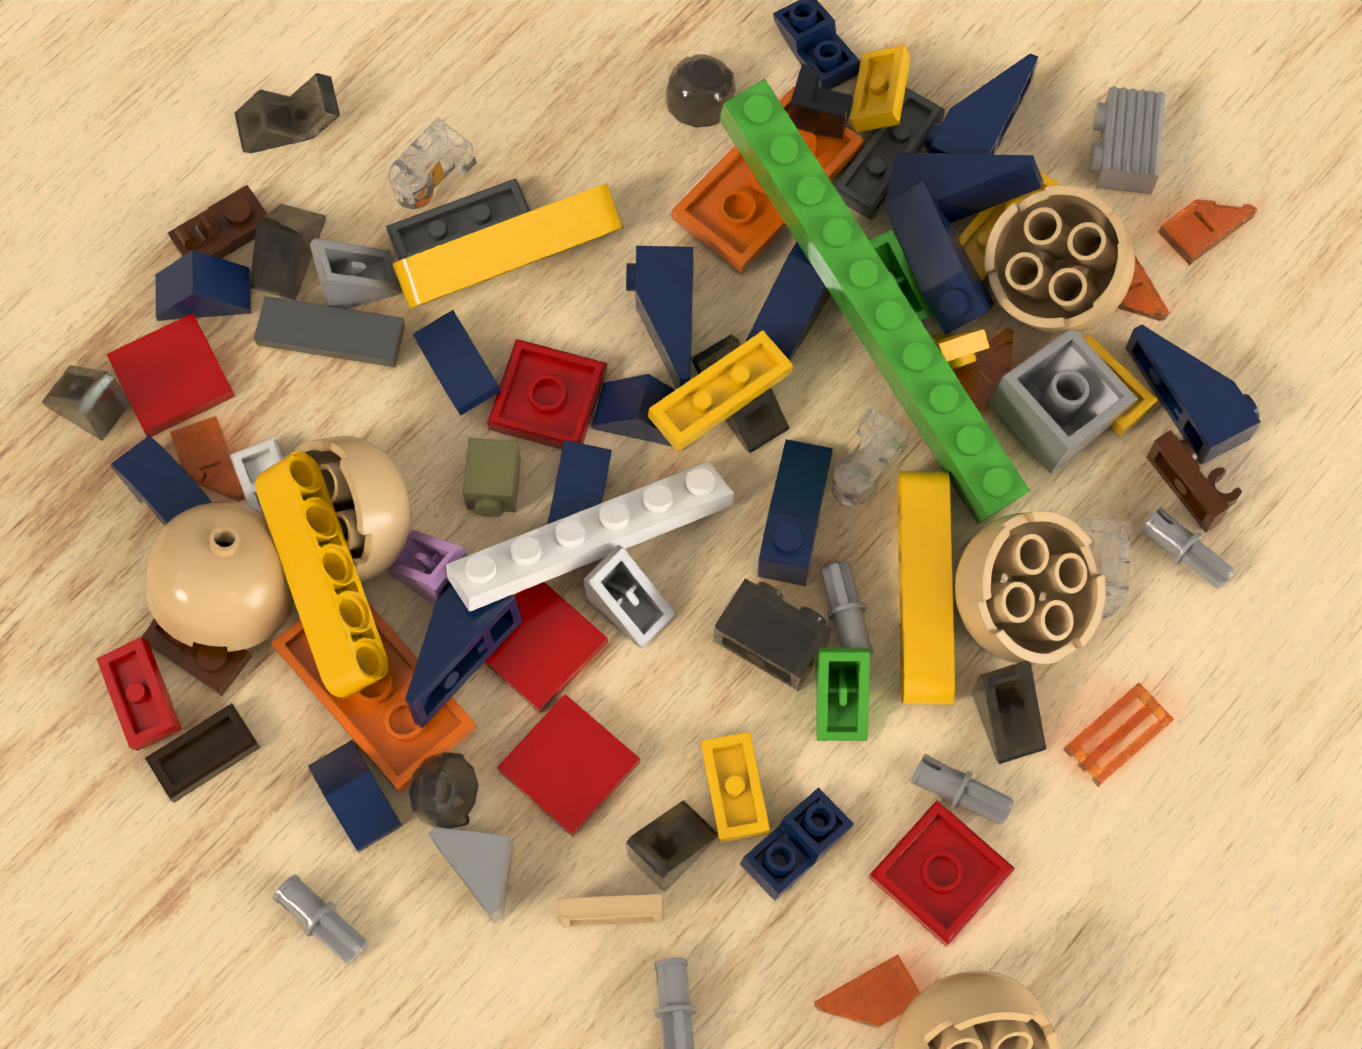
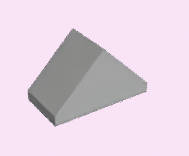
(353, 273)
(627, 597)
(480, 862)

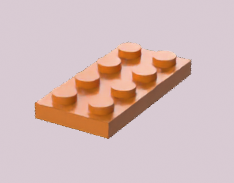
(733, 211)
(378, 714)

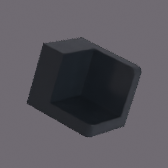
(819, 108)

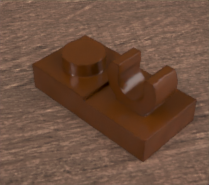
(221, 227)
(1180, 470)
(206, 663)

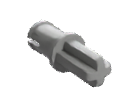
(1187, 548)
(845, 606)
(962, 789)
(320, 919)
(674, 1004)

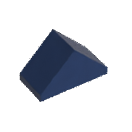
(202, 287)
(625, 407)
(354, 796)

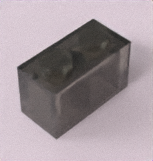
(772, 632)

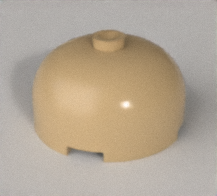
(1040, 242)
(366, 498)
(217, 578)
(1025, 588)
(975, 1013)

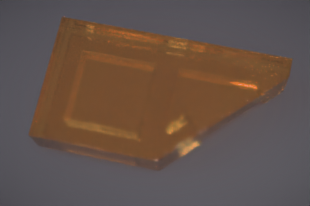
(1203, 226)
(991, 365)
(873, 996)

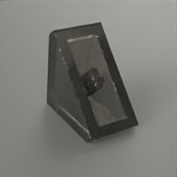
(284, 250)
(88, 399)
(1010, 711)
(670, 844)

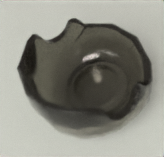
(699, 89)
(443, 790)

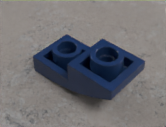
(814, 41)
(456, 362)
(579, 479)
(158, 480)
(796, 844)

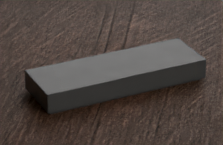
(869, 174)
(457, 219)
(329, 331)

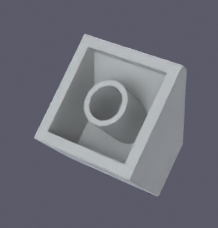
(1061, 399)

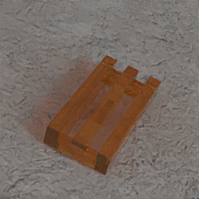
(1087, 761)

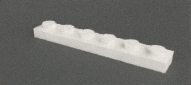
(588, 535)

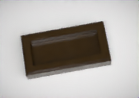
(202, 753)

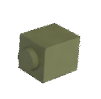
(491, 476)

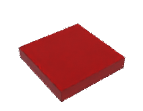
(170, 375)
(547, 395)
(546, 647)
(568, 765)
(941, 873)

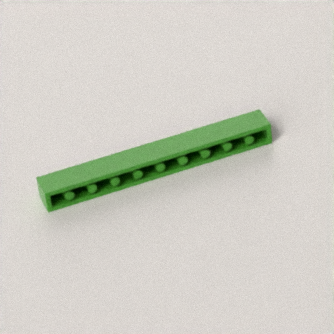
(872, 301)

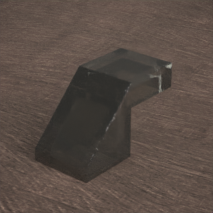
(281, 120)
(759, 419)

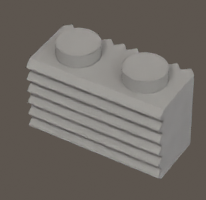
(1129, 140)

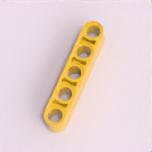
(507, 245)
(321, 575)
(925, 588)

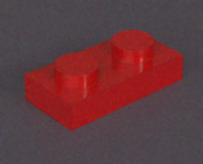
(139, 694)

